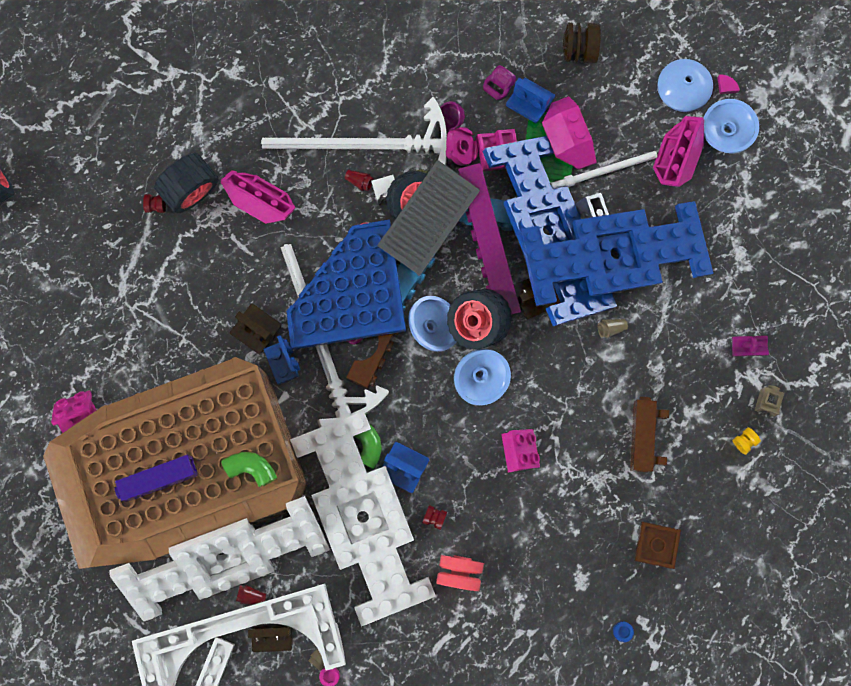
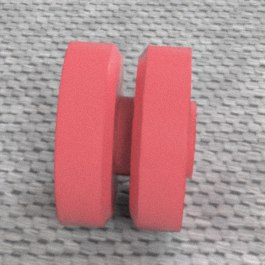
(460, 571)

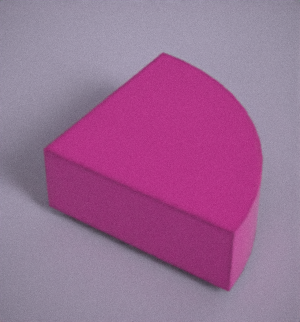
(727, 85)

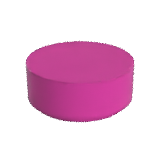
(329, 677)

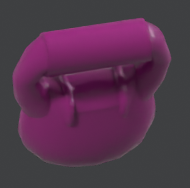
(501, 77)

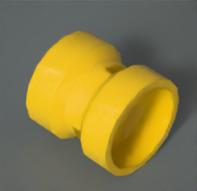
(746, 440)

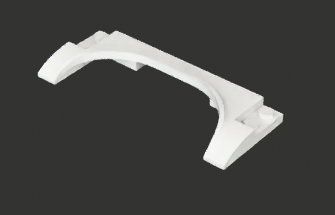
(308, 611)

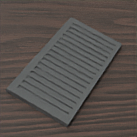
(428, 217)

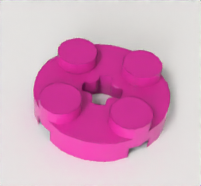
(455, 139)

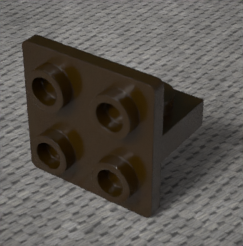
(526, 299)
(255, 328)
(270, 637)

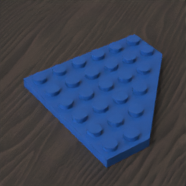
(351, 294)

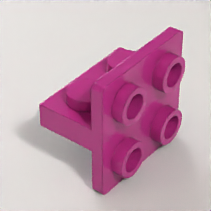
(72, 410)
(520, 450)

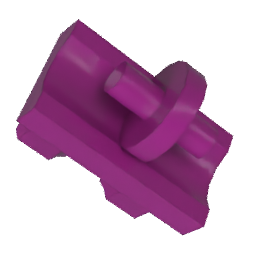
(750, 346)

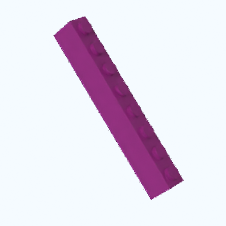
(488, 238)

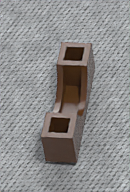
(364, 371)

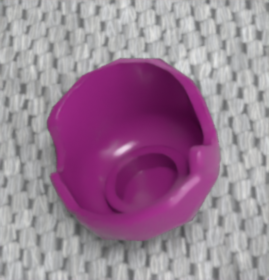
(453, 115)

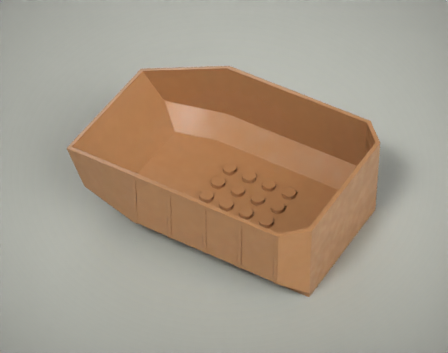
(198, 415)

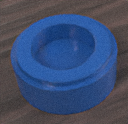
(623, 631)

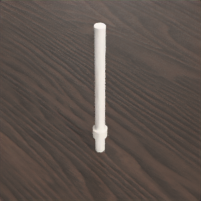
(571, 180)

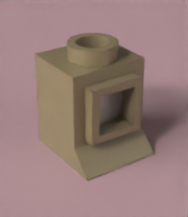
(770, 400)

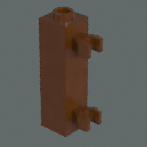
(644, 435)

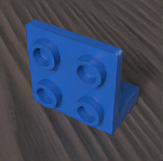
(281, 362)

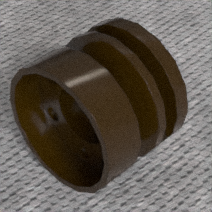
(581, 42)

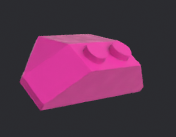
(569, 134)
(680, 152)
(257, 197)

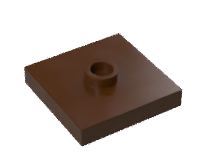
(657, 545)

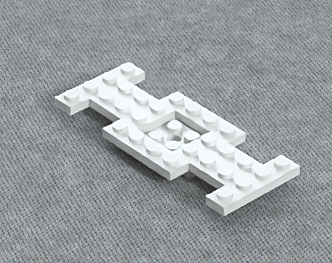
(373, 540)
(199, 559)

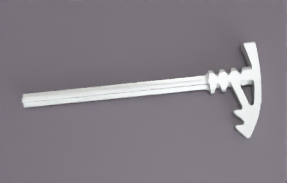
(409, 144)
(334, 385)

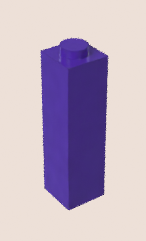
(155, 478)

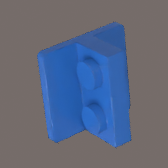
(530, 99)
(405, 466)

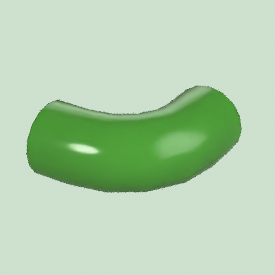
(370, 447)
(249, 463)

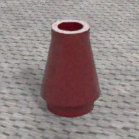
(359, 179)
(249, 595)

